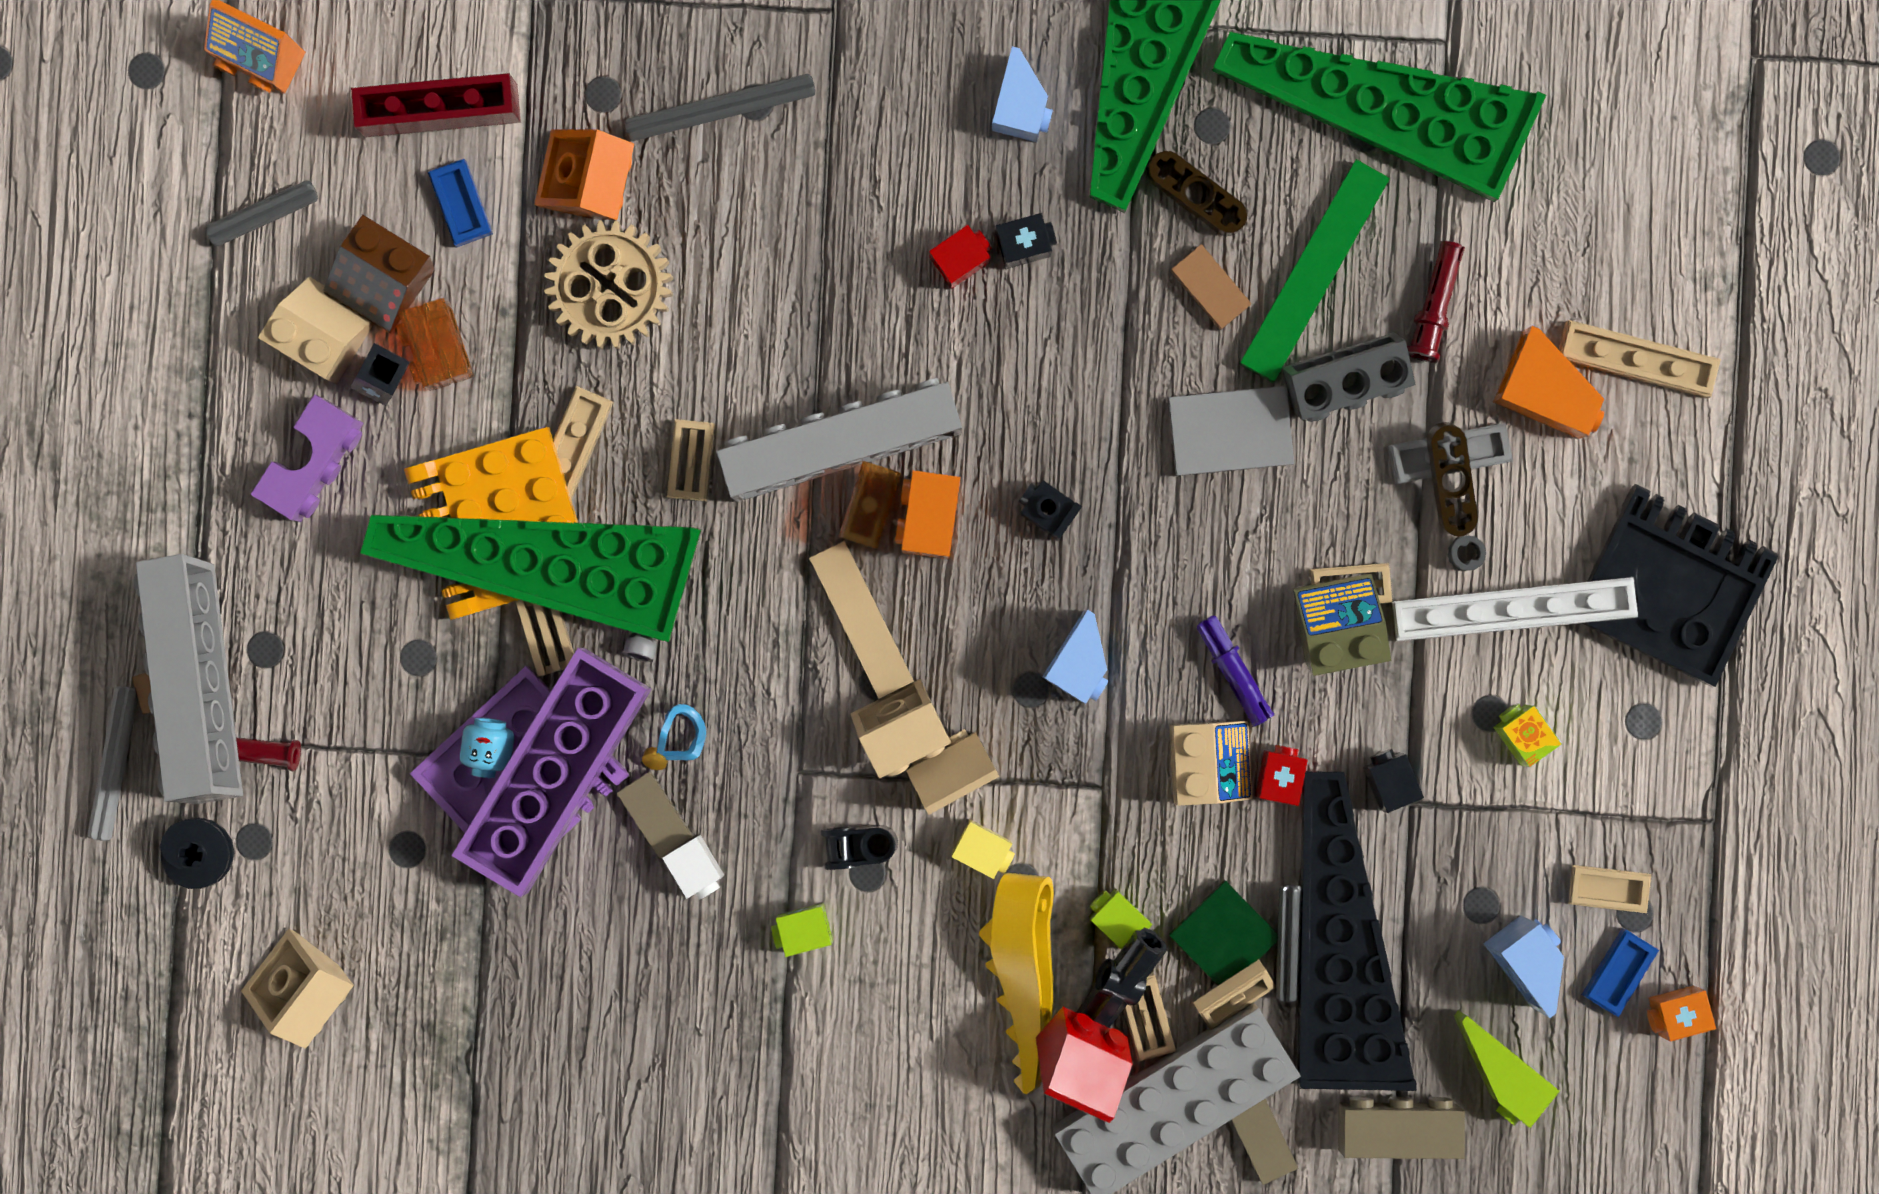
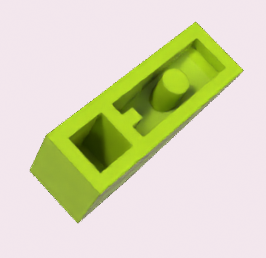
(1508, 1079)

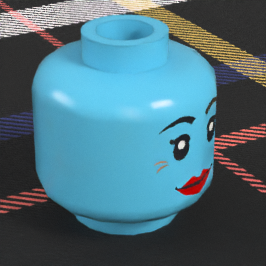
(486, 747)

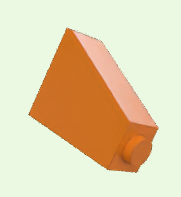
(1549, 387)

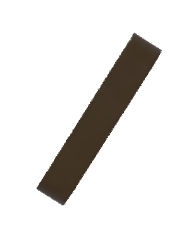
(1168, 183)
(1457, 449)

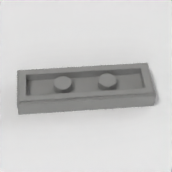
(1485, 446)

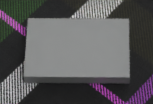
(1231, 431)

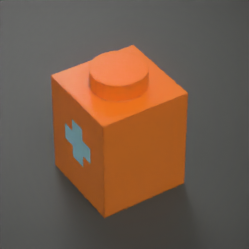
(1680, 1013)

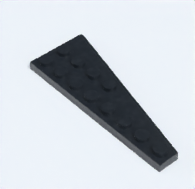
(1346, 993)

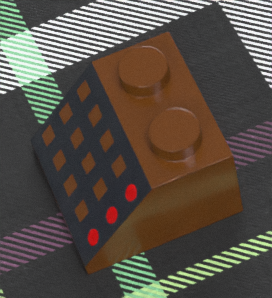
(377, 273)

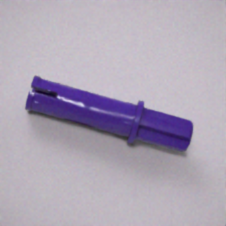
(1234, 670)

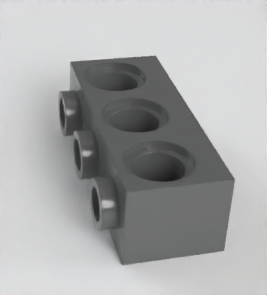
(1332, 367)

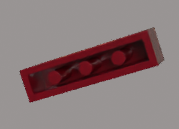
(436, 105)

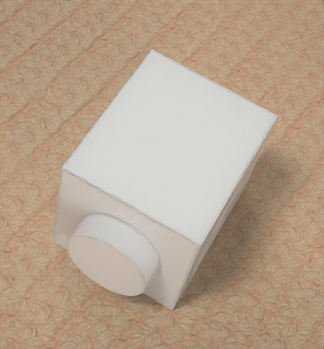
(694, 868)

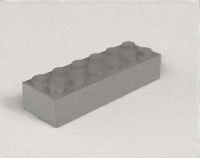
(840, 441)
(188, 680)
(1178, 1101)

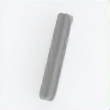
(113, 763)

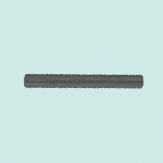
(720, 107)

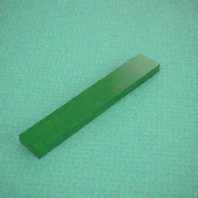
(1314, 271)

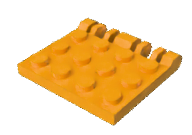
(496, 481)

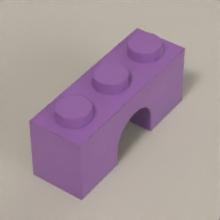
(330, 434)

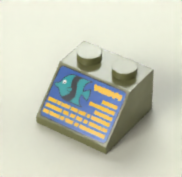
(1341, 625)

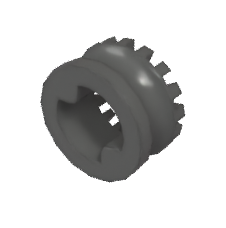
(1463, 542)

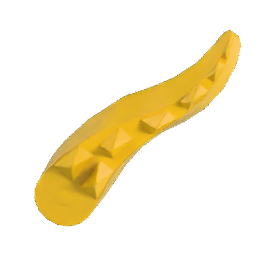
(1023, 964)

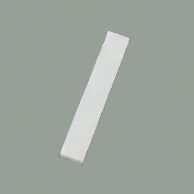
(1515, 609)

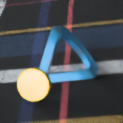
(658, 758)

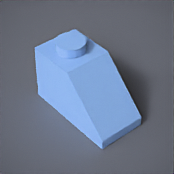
(1021, 101)

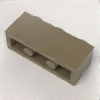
(1401, 1129)

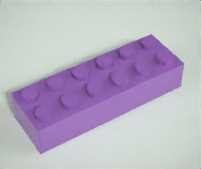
(551, 772)

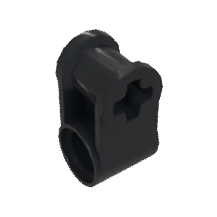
(855, 846)

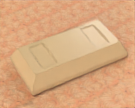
(1609, 888)

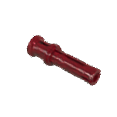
(1432, 318)

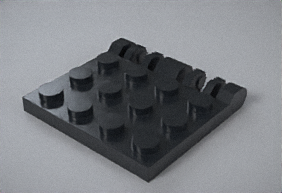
(1686, 598)

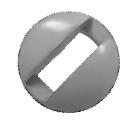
(640, 647)

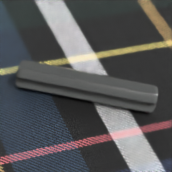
(262, 213)
(1289, 943)

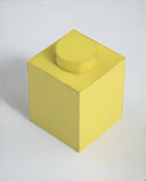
(983, 850)

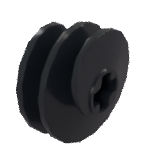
(181, 864)

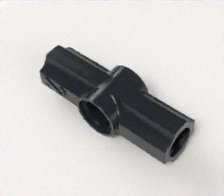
(1124, 978)

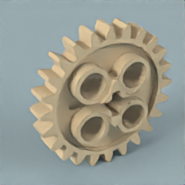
(630, 257)

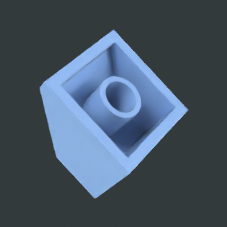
(1080, 661)
(1531, 961)

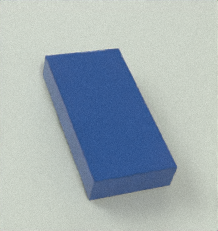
(460, 203)
(1620, 972)

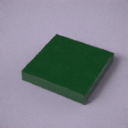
(1224, 934)

